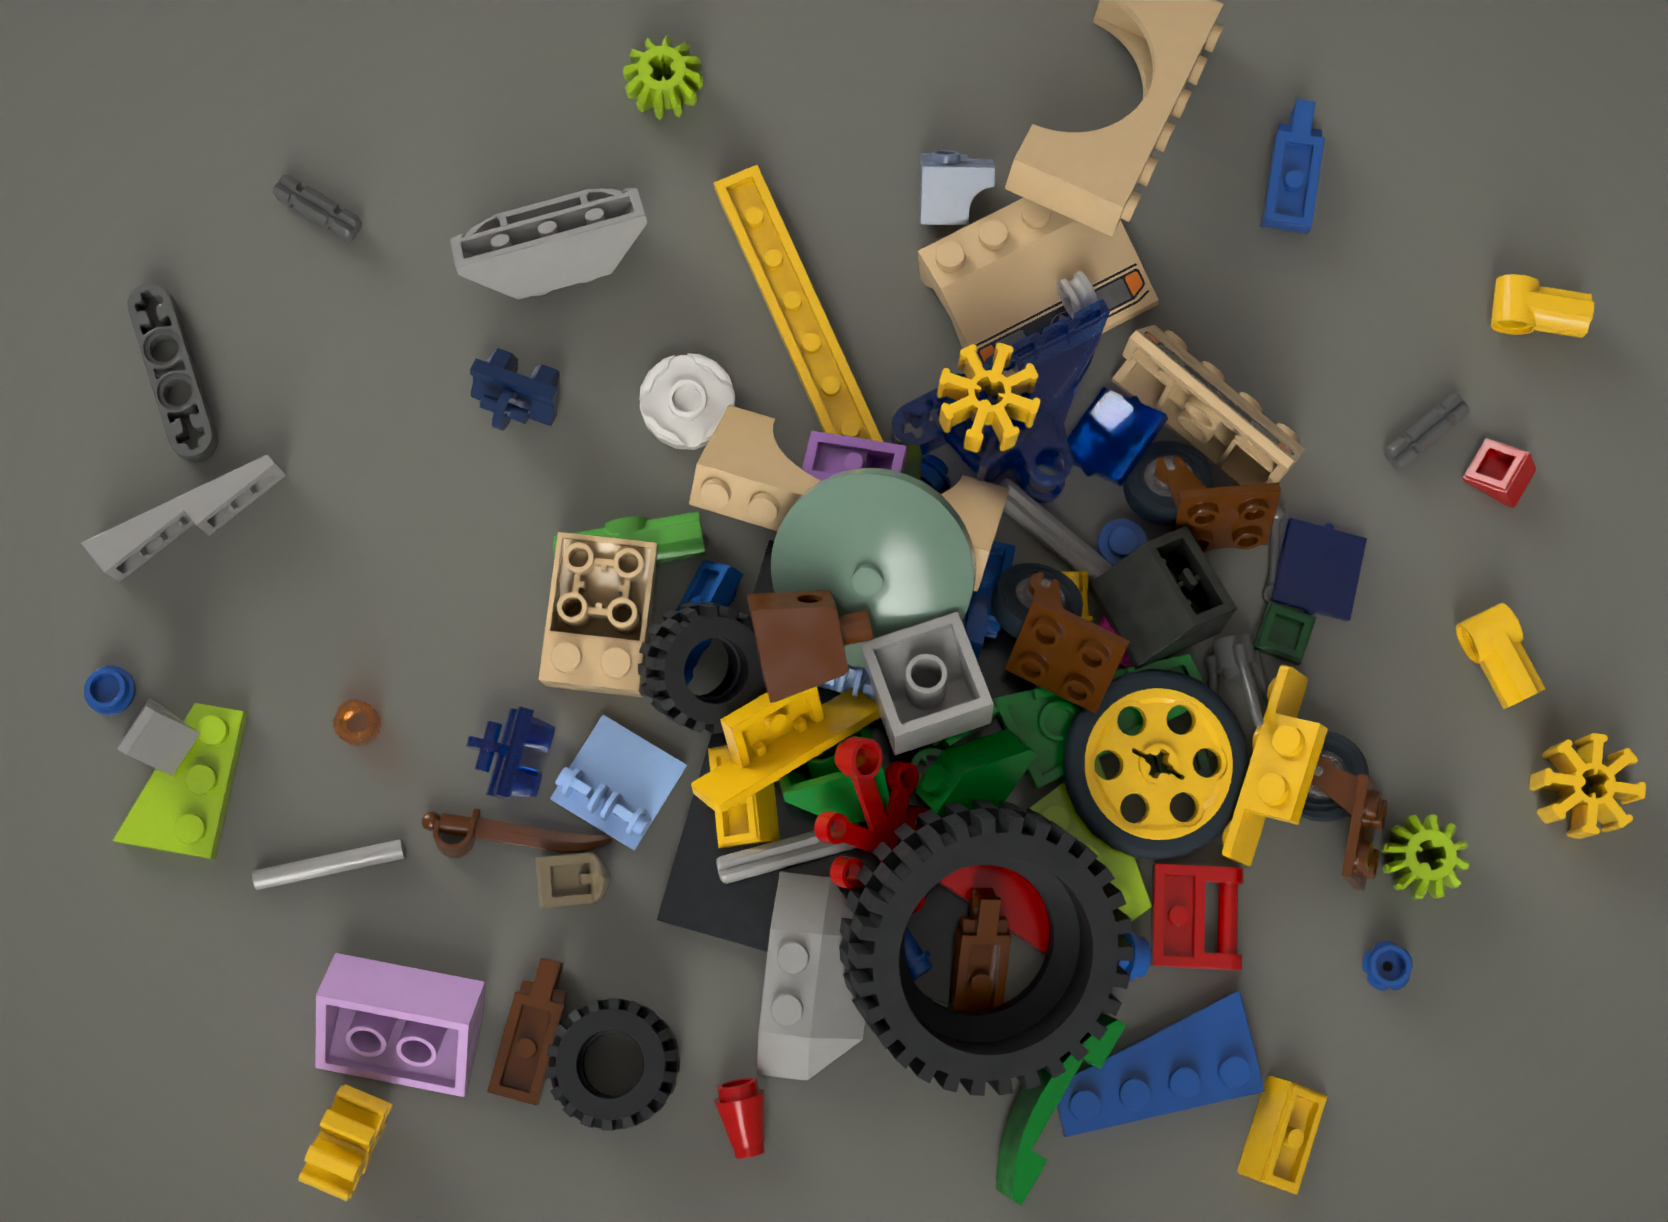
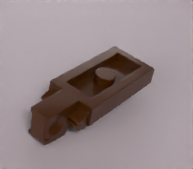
(980, 955)
(529, 1031)

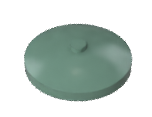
(878, 548)

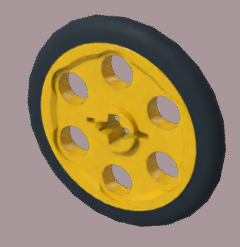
(1099, 800)

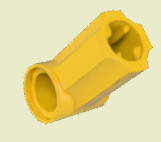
(1525, 306)
(1495, 643)

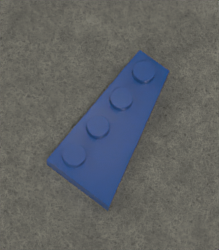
(1173, 1070)

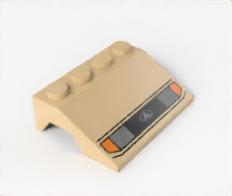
(1005, 271)
(1206, 410)

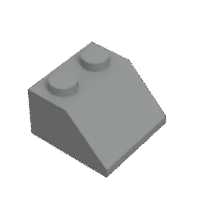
(927, 683)

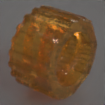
(349, 708)

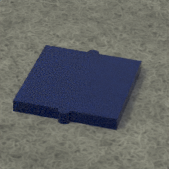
(1114, 435)
(1319, 569)

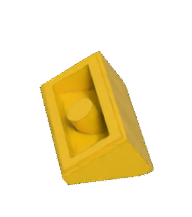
(751, 820)
(1282, 1134)

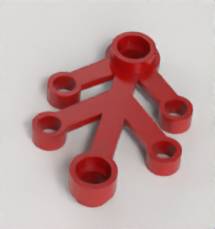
(861, 761)

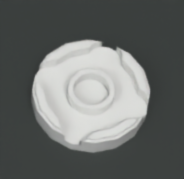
(685, 400)

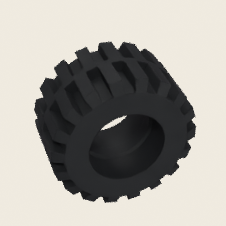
(667, 659)
(568, 1057)

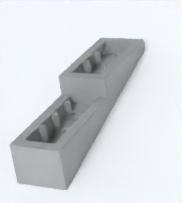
(207, 506)

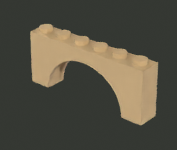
(1097, 171)
(755, 482)

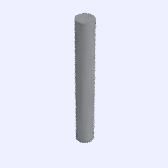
(328, 864)

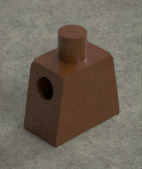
(803, 639)

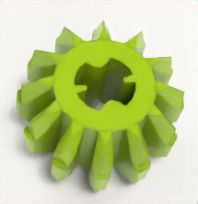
(664, 93)
(1429, 875)

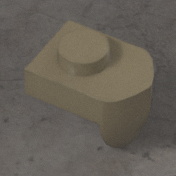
(571, 879)

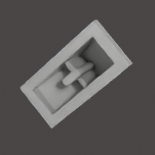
(158, 738)

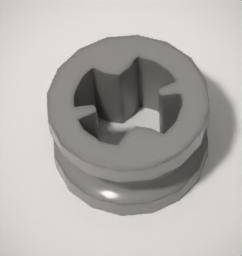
(1076, 293)

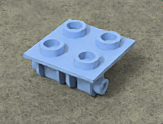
(618, 782)

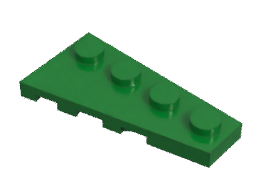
(1045, 719)

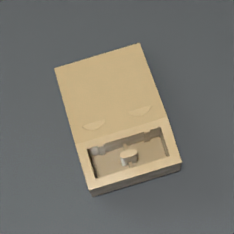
(598, 614)

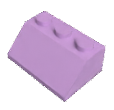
(398, 1024)

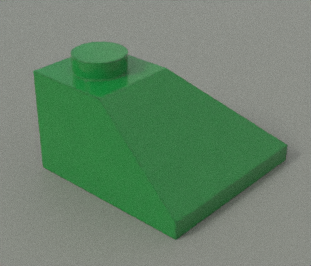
(823, 787)

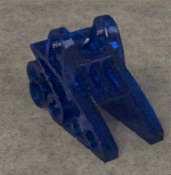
(1061, 361)

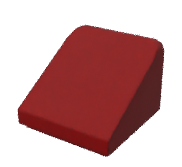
(1500, 472)

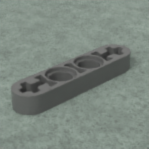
(167, 374)

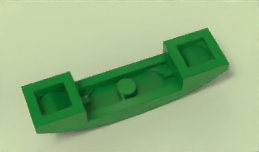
(1017, 1163)

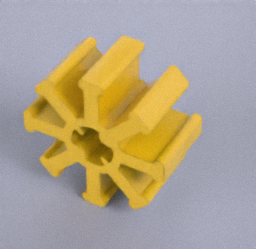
(994, 383)
(1600, 801)
(345, 1142)

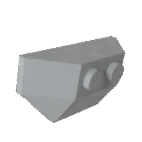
(551, 242)
(805, 1000)

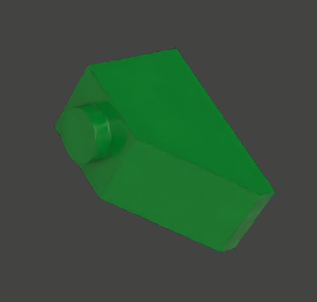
(976, 771)

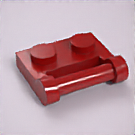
(1180, 916)

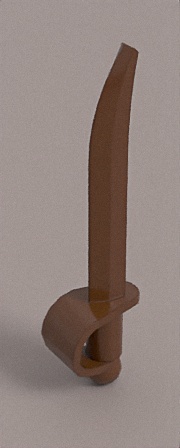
(504, 833)

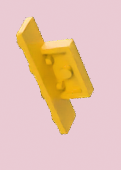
(777, 738)
(1279, 768)

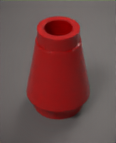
(742, 1115)

